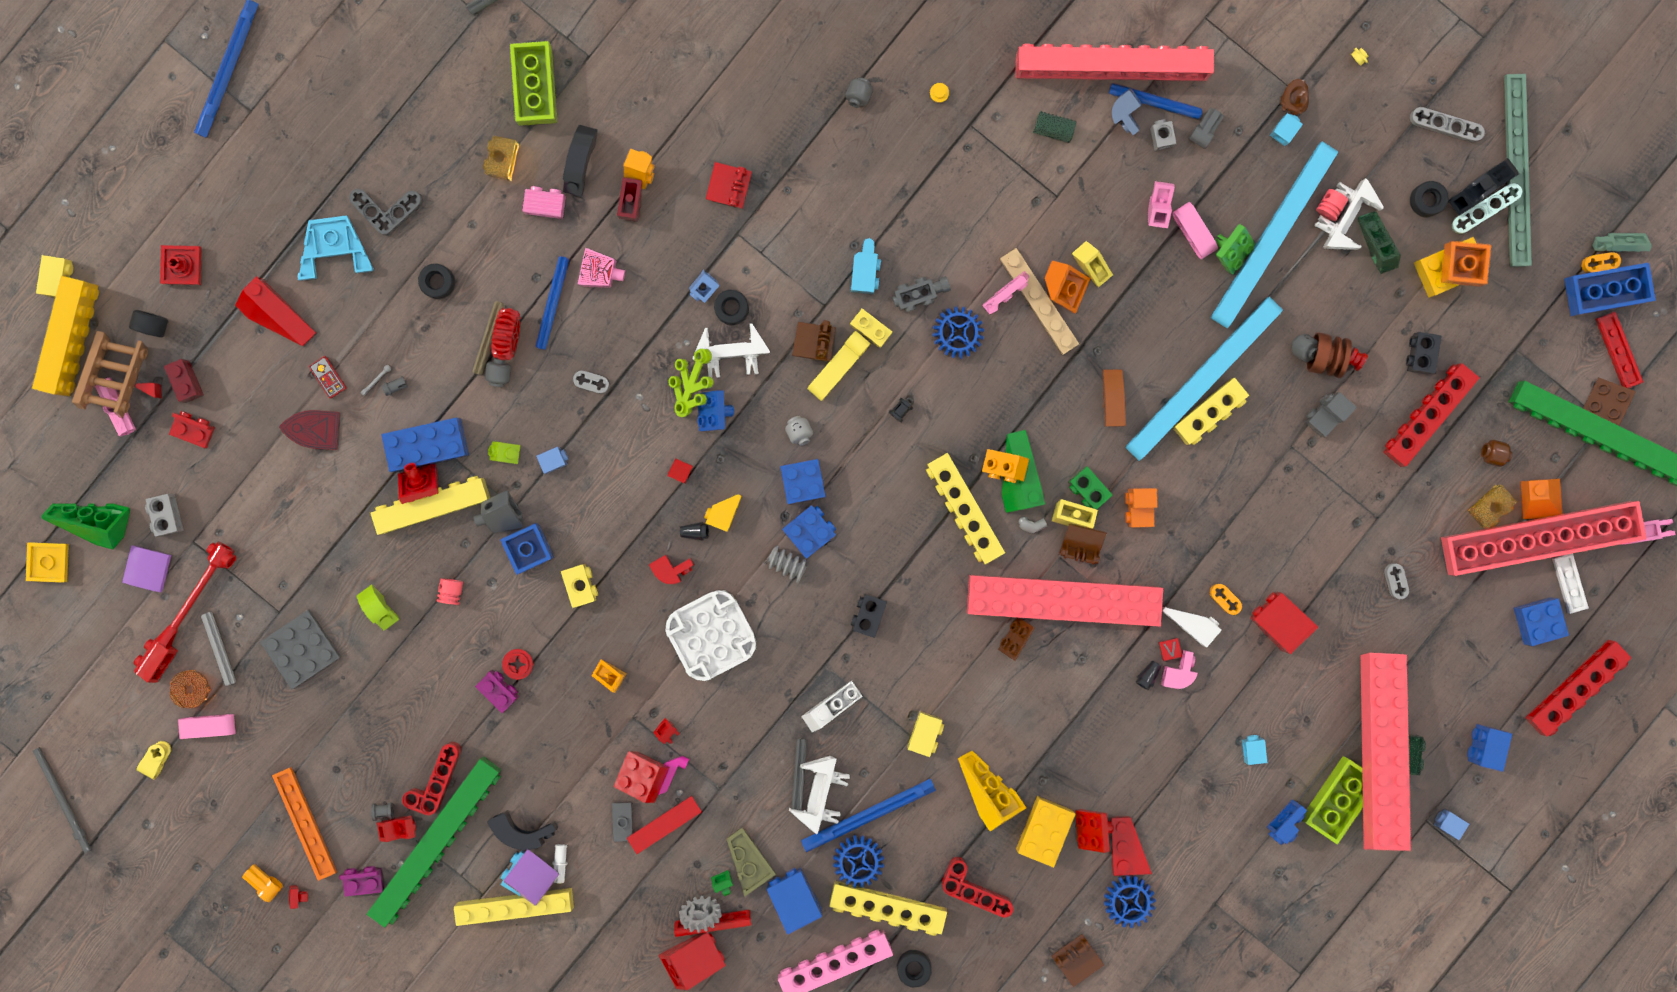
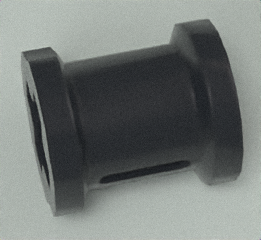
(900, 410)

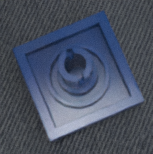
(713, 413)

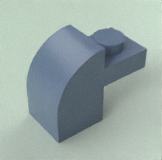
(1121, 110)

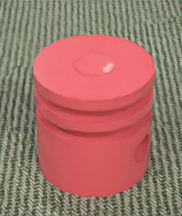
(1332, 204)
(449, 591)

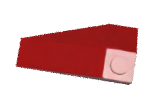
(267, 308)

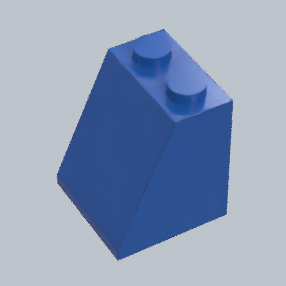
(794, 900)

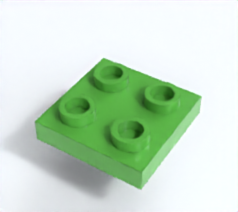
(1234, 248)

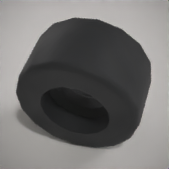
(1437, 190)
(424, 281)
(736, 318)
(148, 323)
(914, 956)

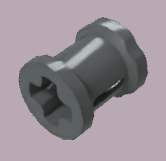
(382, 811)

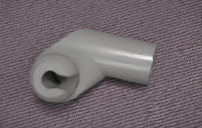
(1031, 527)

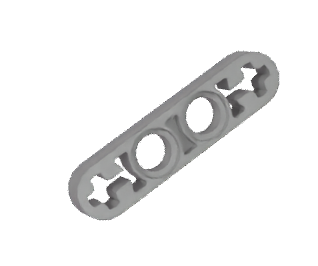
(1446, 128)

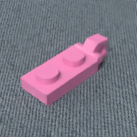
(1005, 293)

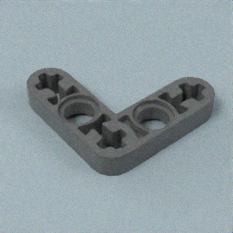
(388, 216)

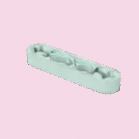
(1486, 208)

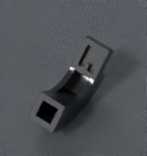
(577, 160)
(1483, 186)
(517, 838)

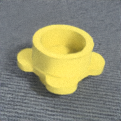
(1360, 56)

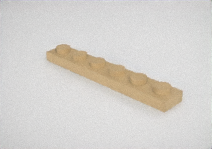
(1040, 303)

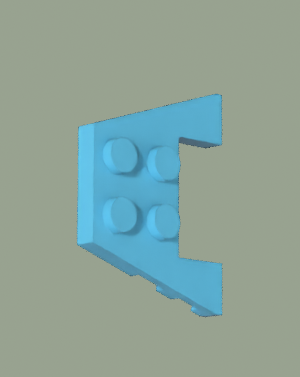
(332, 238)

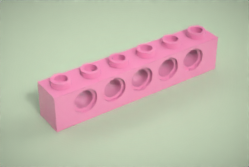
(847, 966)

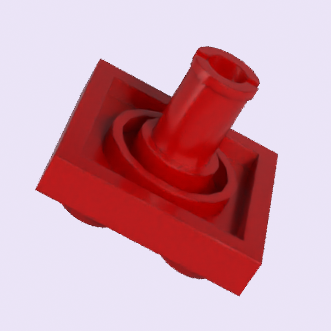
(180, 265)
(417, 482)
(1093, 830)

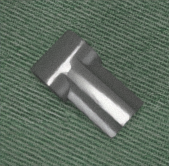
(1204, 131)

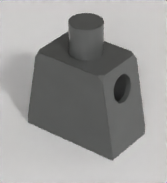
(500, 513)

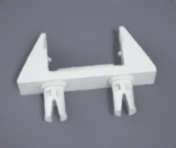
(1337, 231)
(749, 351)
(822, 780)

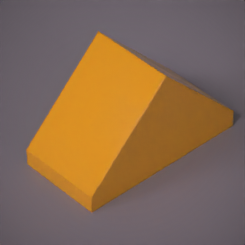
(609, 675)

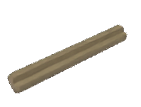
(485, 347)

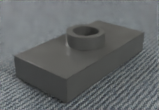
(622, 821)

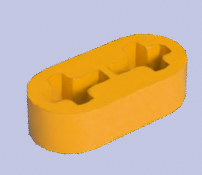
(1600, 258)
(1228, 596)

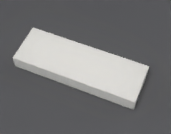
(1570, 583)

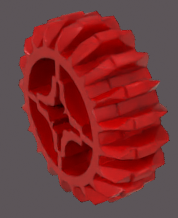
(506, 334)

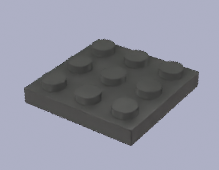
(300, 649)

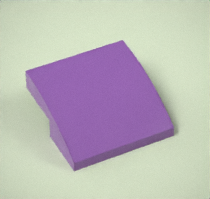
(146, 568)
(531, 877)

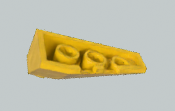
(992, 798)

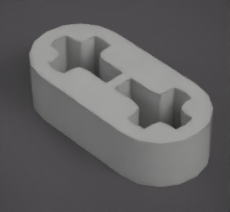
(589, 386)
(1392, 582)

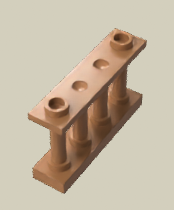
(96, 361)

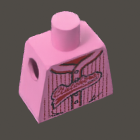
(599, 270)

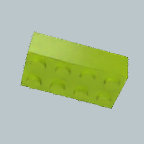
(533, 83)
(1337, 801)

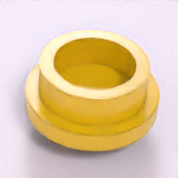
(939, 92)

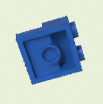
(810, 531)
(1283, 827)

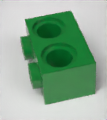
(1093, 484)

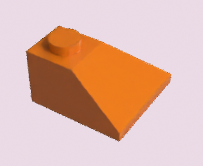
(1066, 285)
(1541, 498)

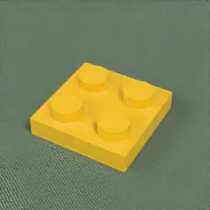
(47, 562)

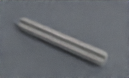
(218, 648)

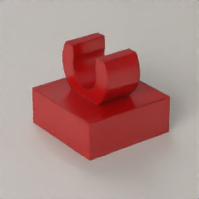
(665, 731)
(295, 896)

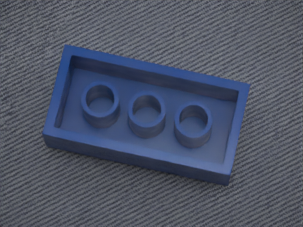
(1609, 289)
(425, 444)

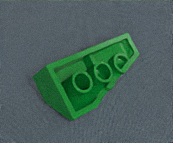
(1022, 493)
(97, 524)

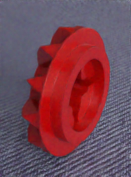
(510, 670)

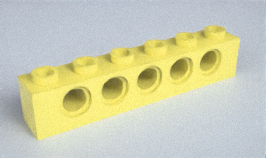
(994, 548)
(881, 899)

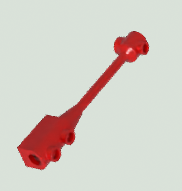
(160, 650)

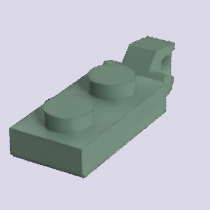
(1622, 242)

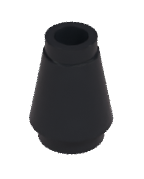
(695, 531)
(1148, 676)

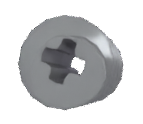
(786, 563)

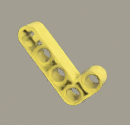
(839, 365)

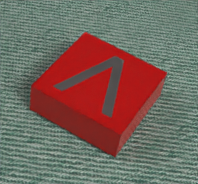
(1170, 649)

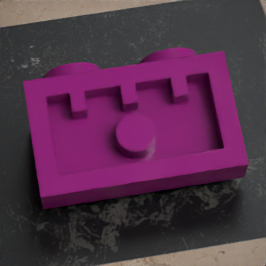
(497, 691)
(363, 881)

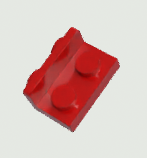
(191, 430)

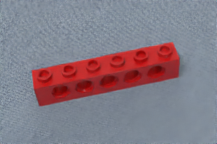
(1465, 381)
(1568, 689)

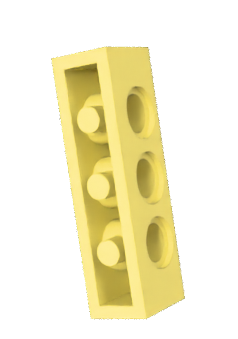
(1231, 389)

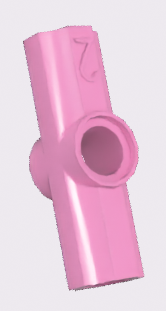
(122, 425)

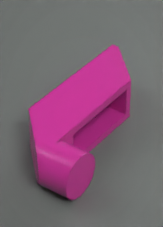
(681, 762)

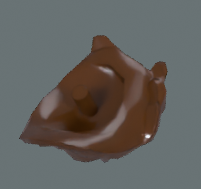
(1295, 97)

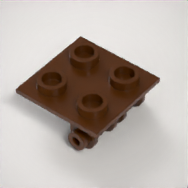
(814, 341)
(1609, 401)
(1082, 544)
(1016, 638)
(1077, 960)

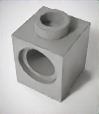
(1162, 143)

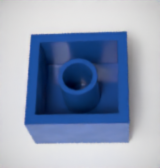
(802, 481)
(527, 548)
(1541, 621)
(1489, 747)

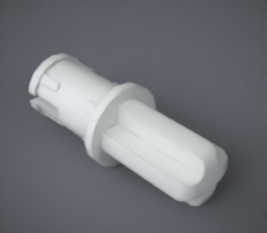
(560, 862)

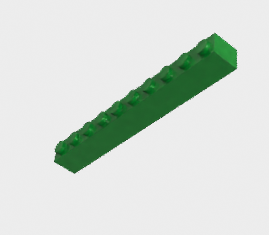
(1595, 430)
(434, 841)

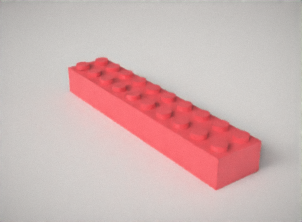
(1114, 63)
(1543, 538)
(1064, 600)
(1385, 752)

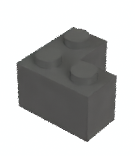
(1331, 411)

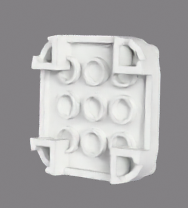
(711, 635)

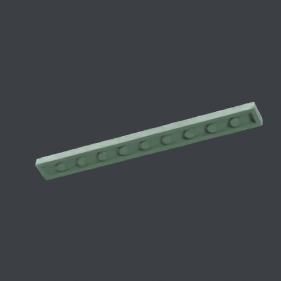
(1518, 154)

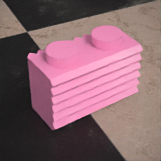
(544, 203)

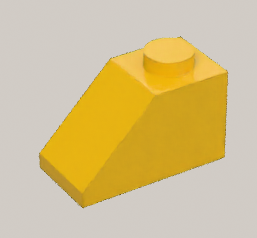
(722, 513)

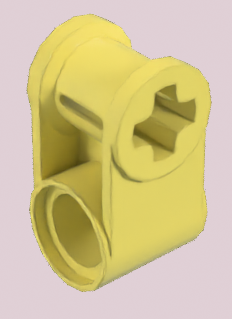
(153, 761)

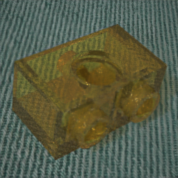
(501, 169)
(1481, 509)

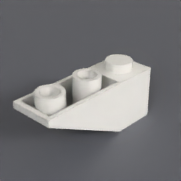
(831, 706)

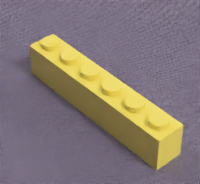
(447, 501)
(512, 907)

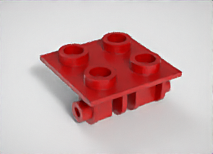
(728, 185)

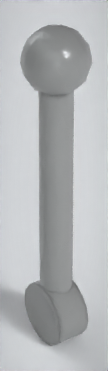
(387, 368)

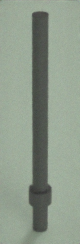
(79, 834)

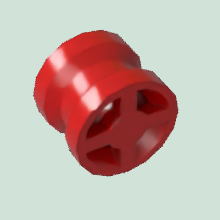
(1357, 359)

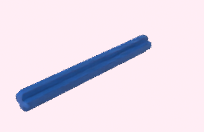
(1159, 102)
(552, 303)

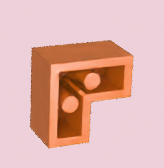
(1141, 507)

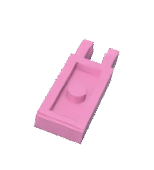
(1653, 530)

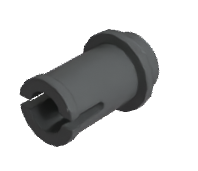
(394, 386)

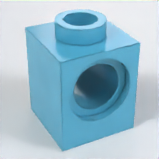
(1286, 129)
(1254, 750)

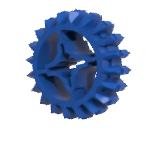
(964, 339)
(851, 858)
(1125, 908)

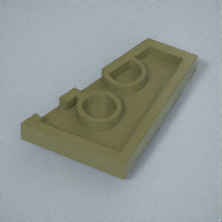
(749, 861)

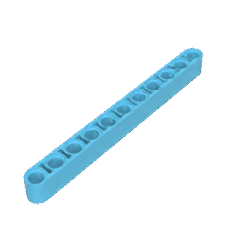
(1274, 234)
(1204, 378)

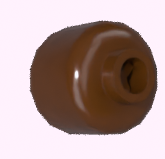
(1496, 453)

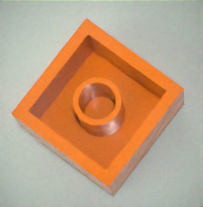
(1465, 263)

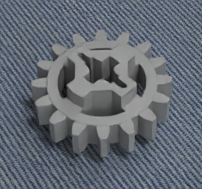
(700, 914)

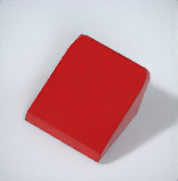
(151, 389)
(680, 471)

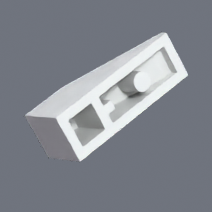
(1197, 626)

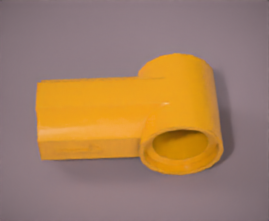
(266, 886)

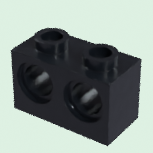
(1428, 354)
(873, 616)

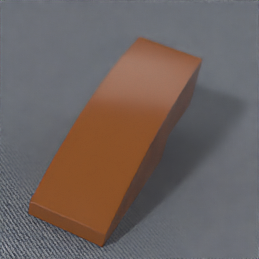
(1113, 398)

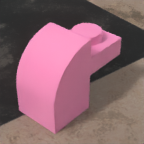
(1160, 205)
(1181, 676)

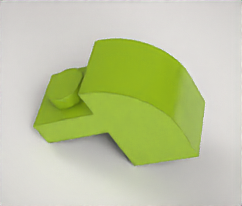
(375, 608)

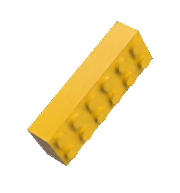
(65, 336)

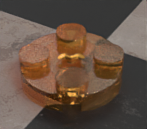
(189, 700)

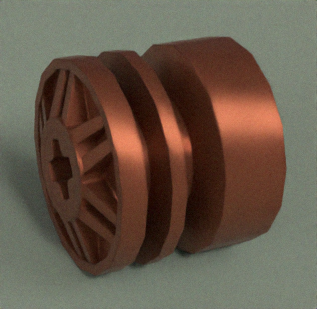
(1331, 355)

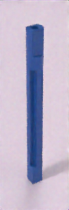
(226, 68)
(868, 815)

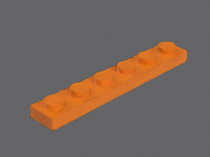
(304, 823)

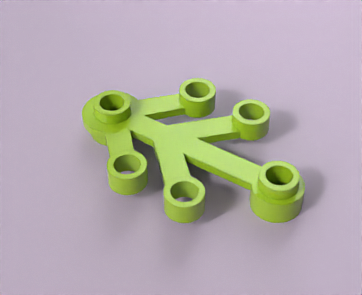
(683, 406)

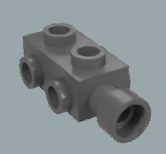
(914, 293)

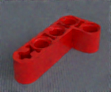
(436, 777)
(978, 894)

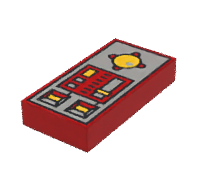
(327, 377)

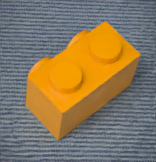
(639, 167)
(1005, 465)

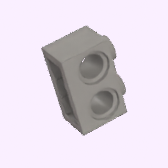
(169, 513)

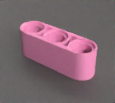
(1195, 230)
(206, 726)

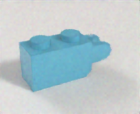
(865, 269)

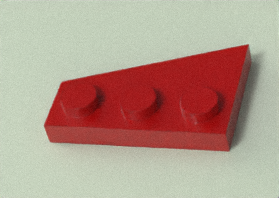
(1127, 851)

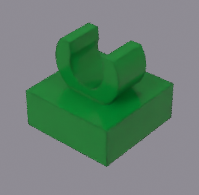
(722, 882)

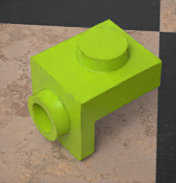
(504, 452)

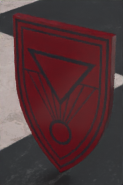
(313, 429)

